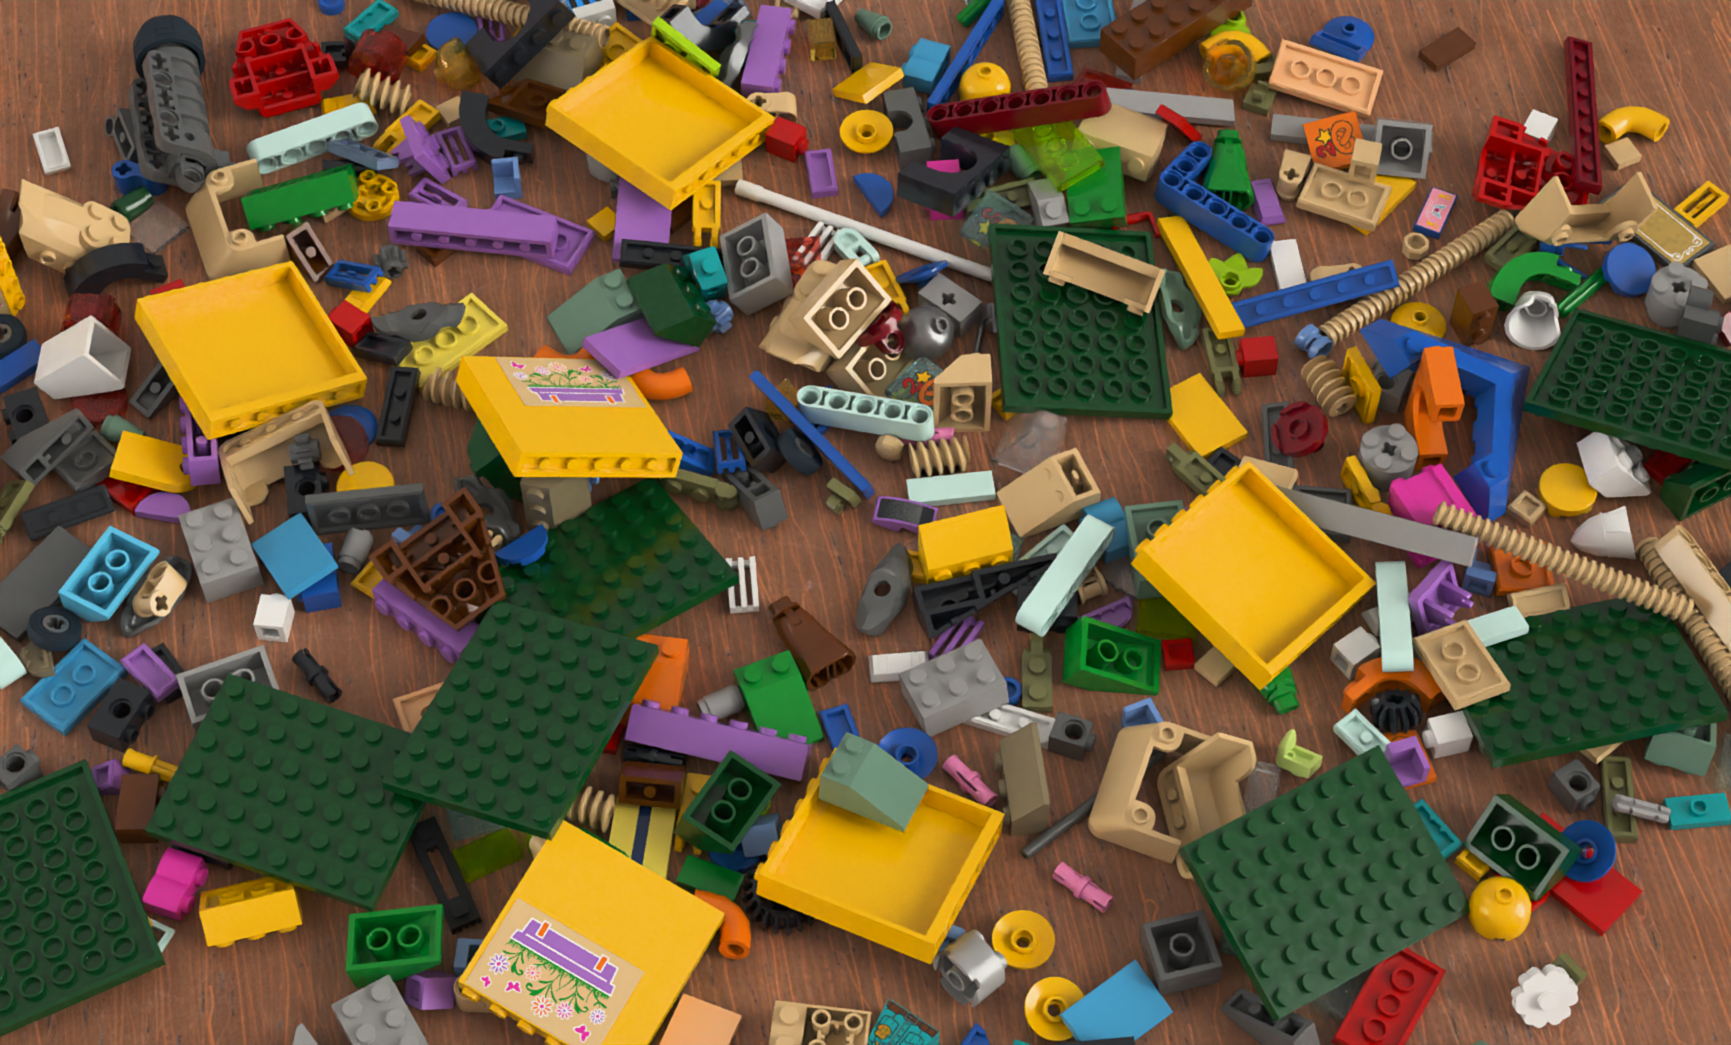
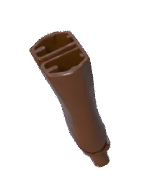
(10, 221)
(810, 644)

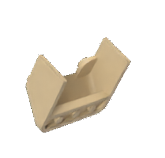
(1557, 222)
(234, 251)
(1103, 272)
(261, 453)
(1116, 812)

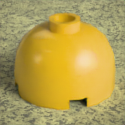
(983, 80)
(1499, 908)

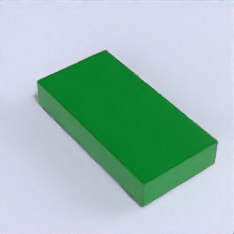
(710, 877)

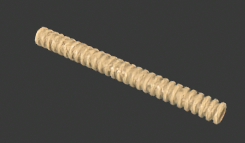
(517, 15)
(1027, 45)
(1419, 276)
(1564, 562)
(1697, 627)

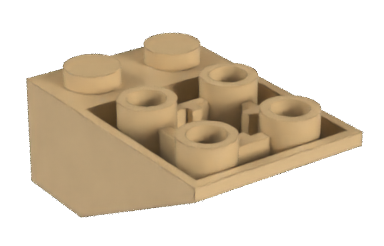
(1049, 494)
(818, 1025)

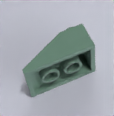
(593, 309)
(1142, 523)
(1683, 749)
(871, 783)

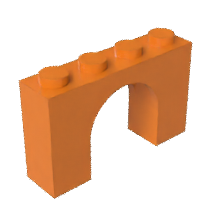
(1433, 399)

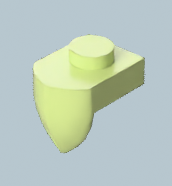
(1295, 758)

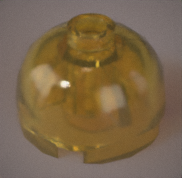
(1229, 65)
(456, 66)

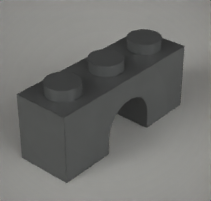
(905, 112)

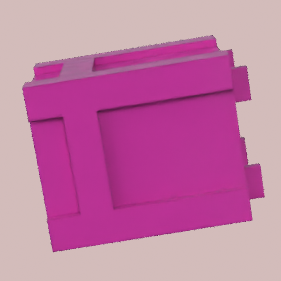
(1419, 498)

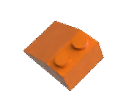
(666, 676)

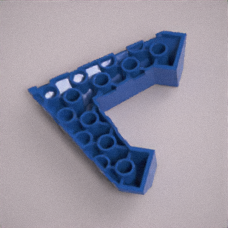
(1499, 400)

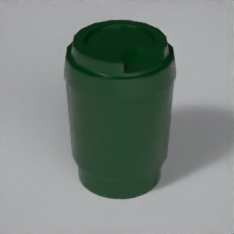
(133, 203)

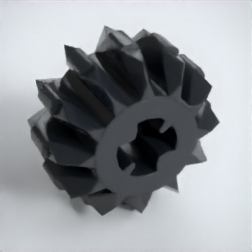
(1396, 711)

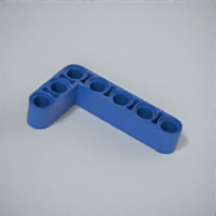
(1205, 210)

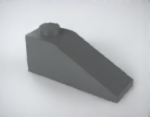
(154, 392)
(45, 447)
(757, 496)
(1252, 1016)

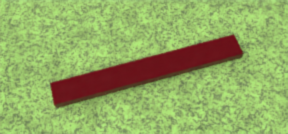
(1582, 116)

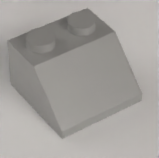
(1403, 146)

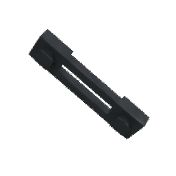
(460, 910)

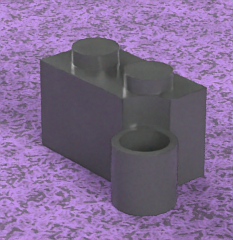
(121, 129)
(1697, 319)

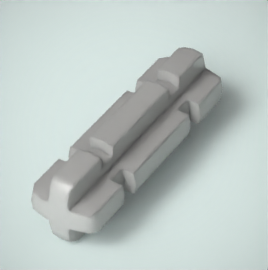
(1641, 808)

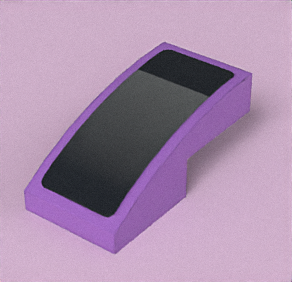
(902, 513)

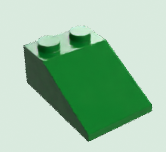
(1099, 197)
(1110, 658)
(778, 697)
(393, 943)

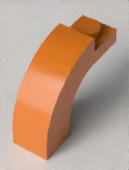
(1372, 680)

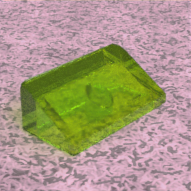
(487, 854)

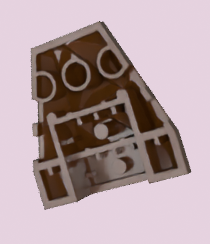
(446, 564)

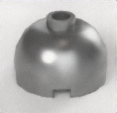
(926, 332)

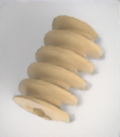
(383, 91)
(1328, 386)
(445, 390)
(939, 456)
(592, 809)

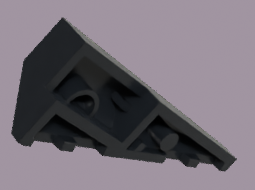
(953, 600)

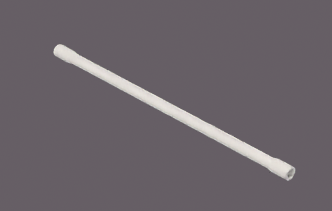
(759, 194)

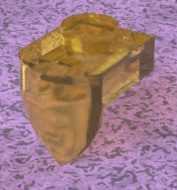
(789, 391)

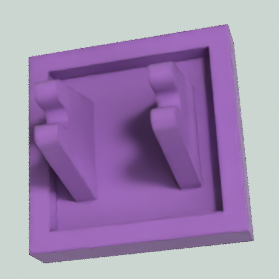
(421, 151)
(1437, 599)

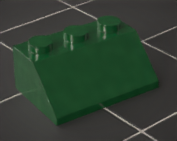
(672, 304)
(490, 464)
(1695, 489)
(727, 806)
(1521, 845)

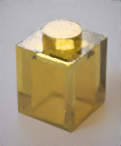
(821, 39)

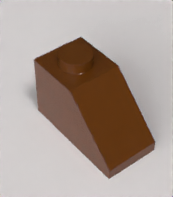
(307, 251)

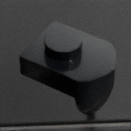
(339, 51)

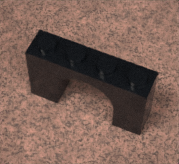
(505, 59)
(951, 192)

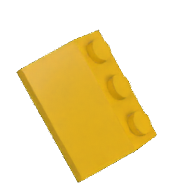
(964, 544)
(249, 910)

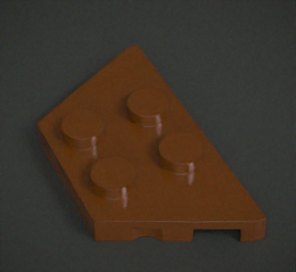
(526, 101)

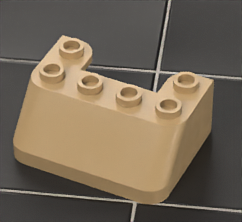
(1203, 789)

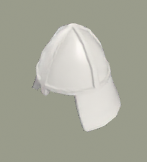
(1534, 321)
(1606, 535)

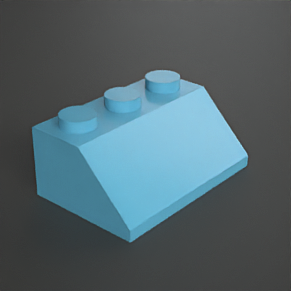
(106, 575)

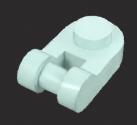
(849, 242)

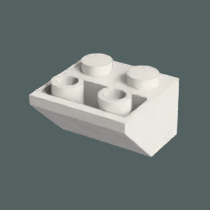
(1613, 466)

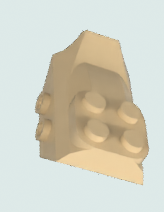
(63, 230)
(784, 339)

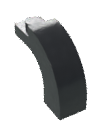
(711, 36)
(482, 141)
(113, 263)

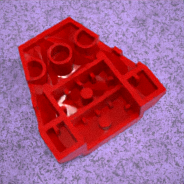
(279, 69)
(1517, 167)

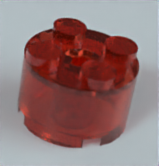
(381, 53)
(99, 306)

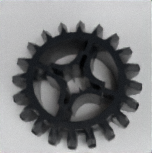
(775, 914)

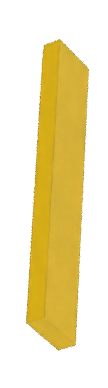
(1200, 277)

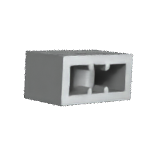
(953, 300)

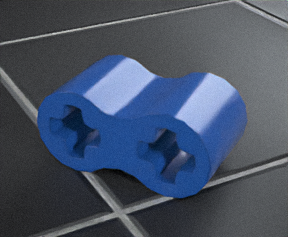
(128, 177)

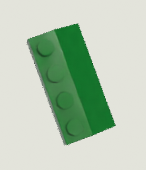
(301, 197)

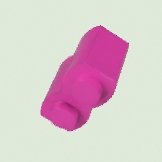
(174, 884)

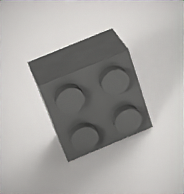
(1181, 952)

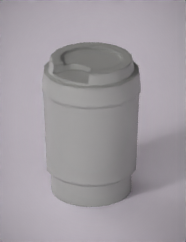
(354, 550)
(722, 702)

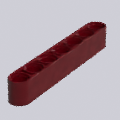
(1022, 109)

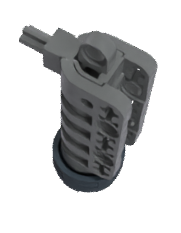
(169, 66)

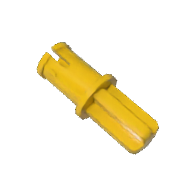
(149, 764)

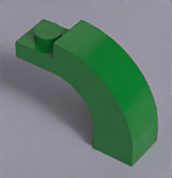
(1530, 267)

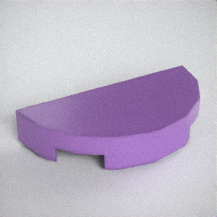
(162, 507)
(1115, 613)

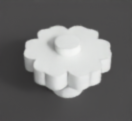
(1544, 995)

